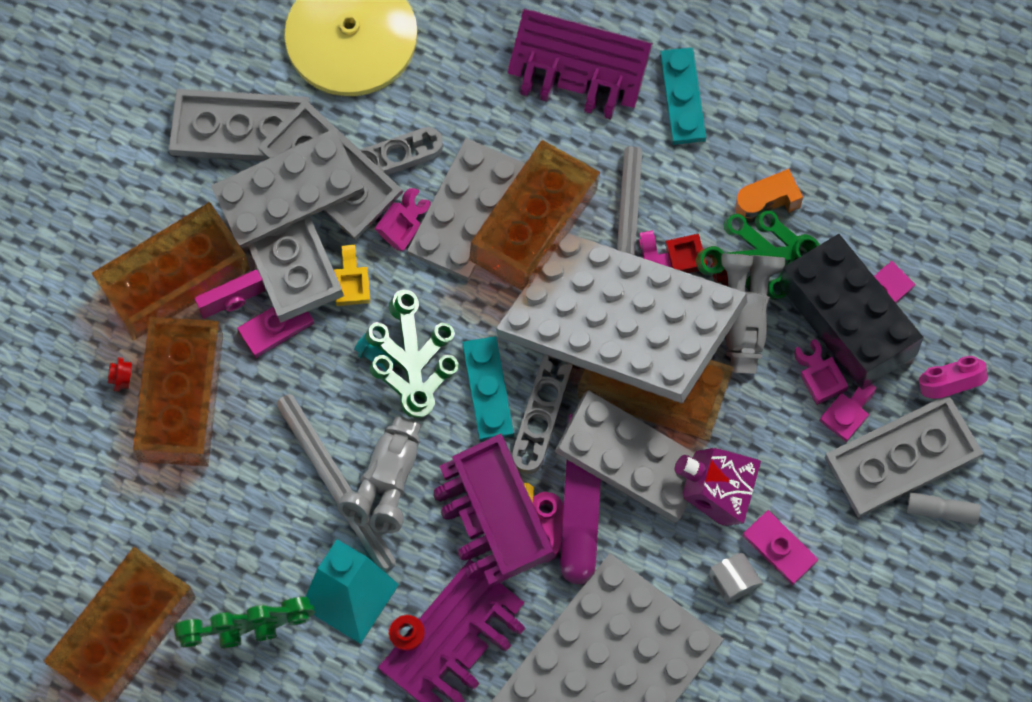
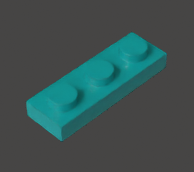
(683, 96)
(488, 388)

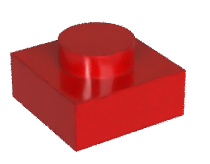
(683, 252)

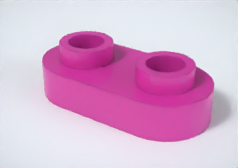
(953, 377)
(552, 521)

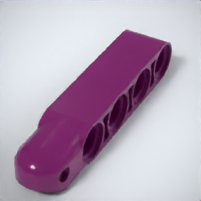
(579, 524)

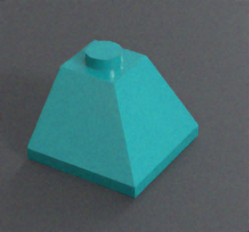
(349, 591)

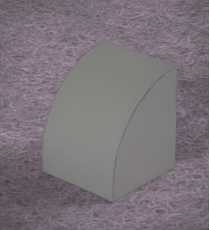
(734, 577)

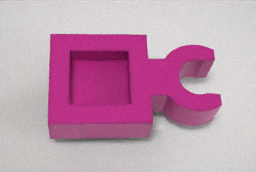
(400, 220)
(821, 377)

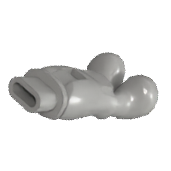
(750, 328)
(386, 475)

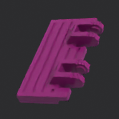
(580, 56)
(496, 507)
(452, 636)

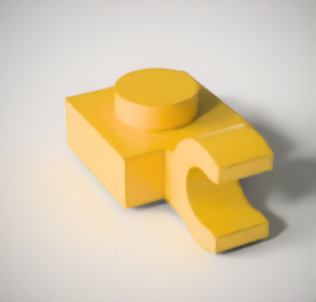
(352, 280)

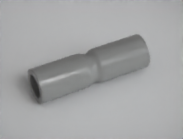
(948, 509)

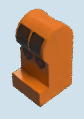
(769, 194)

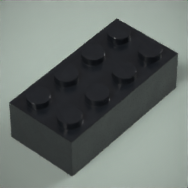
(850, 311)

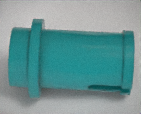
(370, 352)

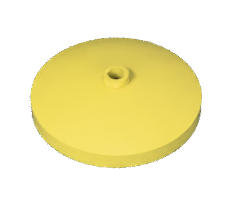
(355, 58)

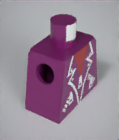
(719, 483)

